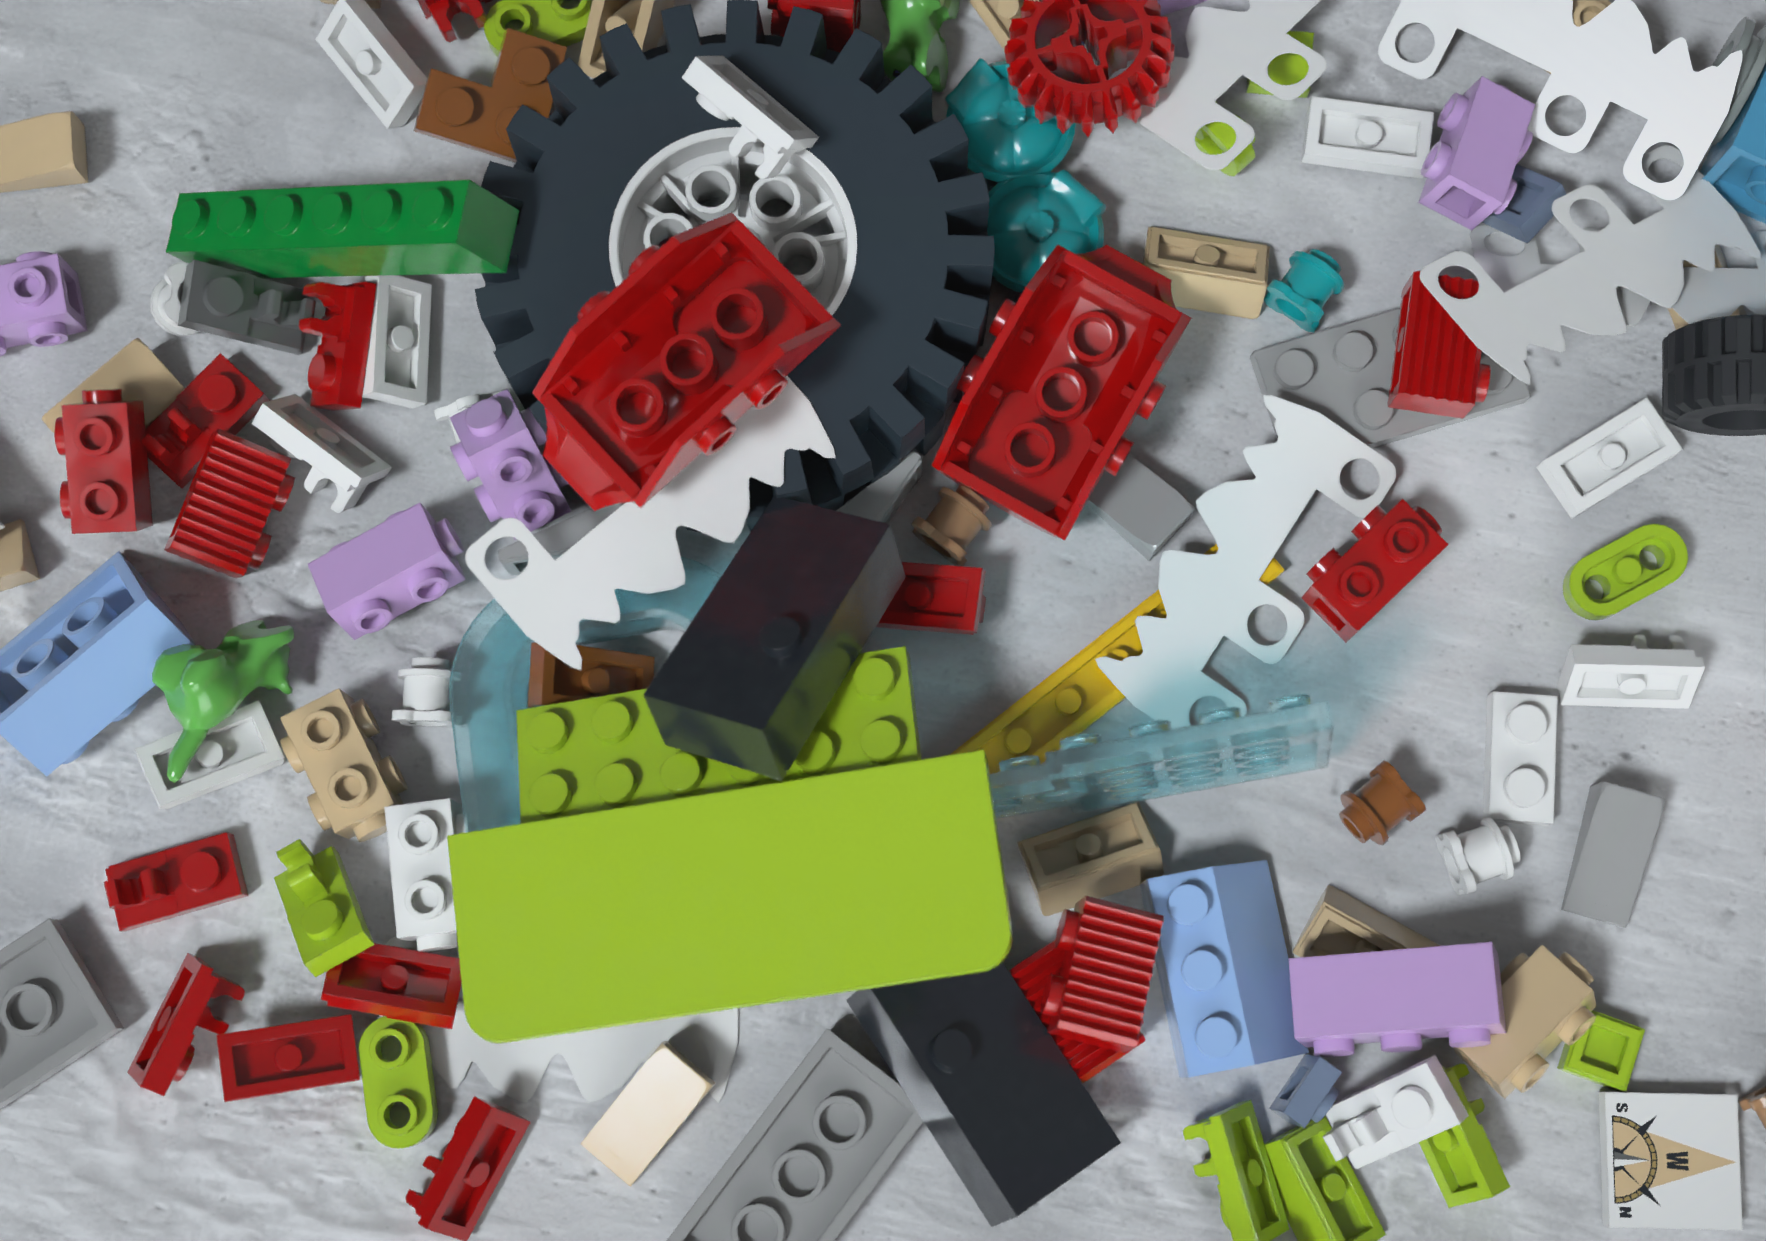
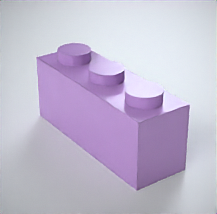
(1397, 998)

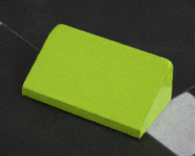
(1316, 1191)

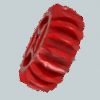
(1063, 76)

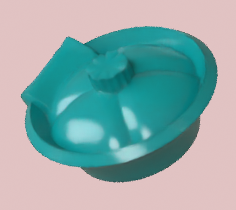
(1000, 130)
(1037, 216)

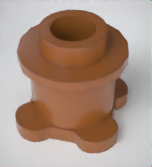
(1379, 805)

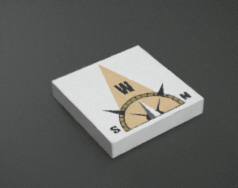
(1670, 1161)

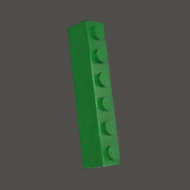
(347, 230)

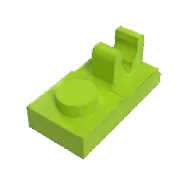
(321, 907)
(1463, 1155)
(1246, 1180)

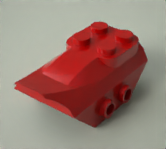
(674, 361)
(1062, 386)

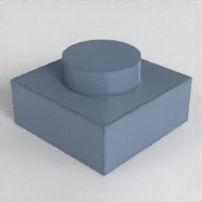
(1529, 206)
(1307, 1092)

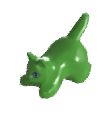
(917, 38)
(211, 683)

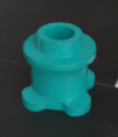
(1305, 288)

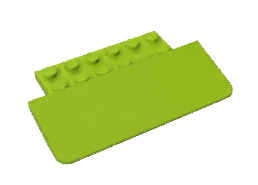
(709, 888)

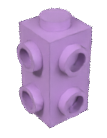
(1477, 153)
(39, 301)
(505, 454)
(388, 570)

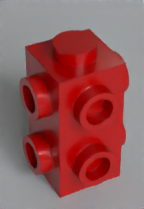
(104, 463)
(1375, 569)

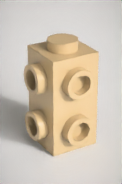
(343, 764)
(1543, 1005)

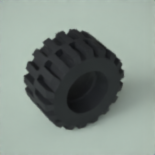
(1716, 376)

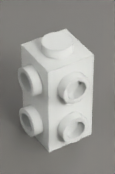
(422, 871)

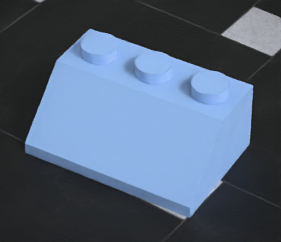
(83, 664)
(1223, 967)

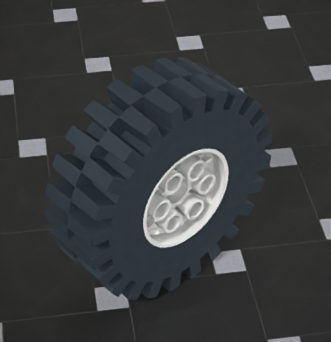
(887, 183)

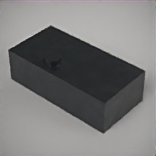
(776, 637)
(987, 1085)

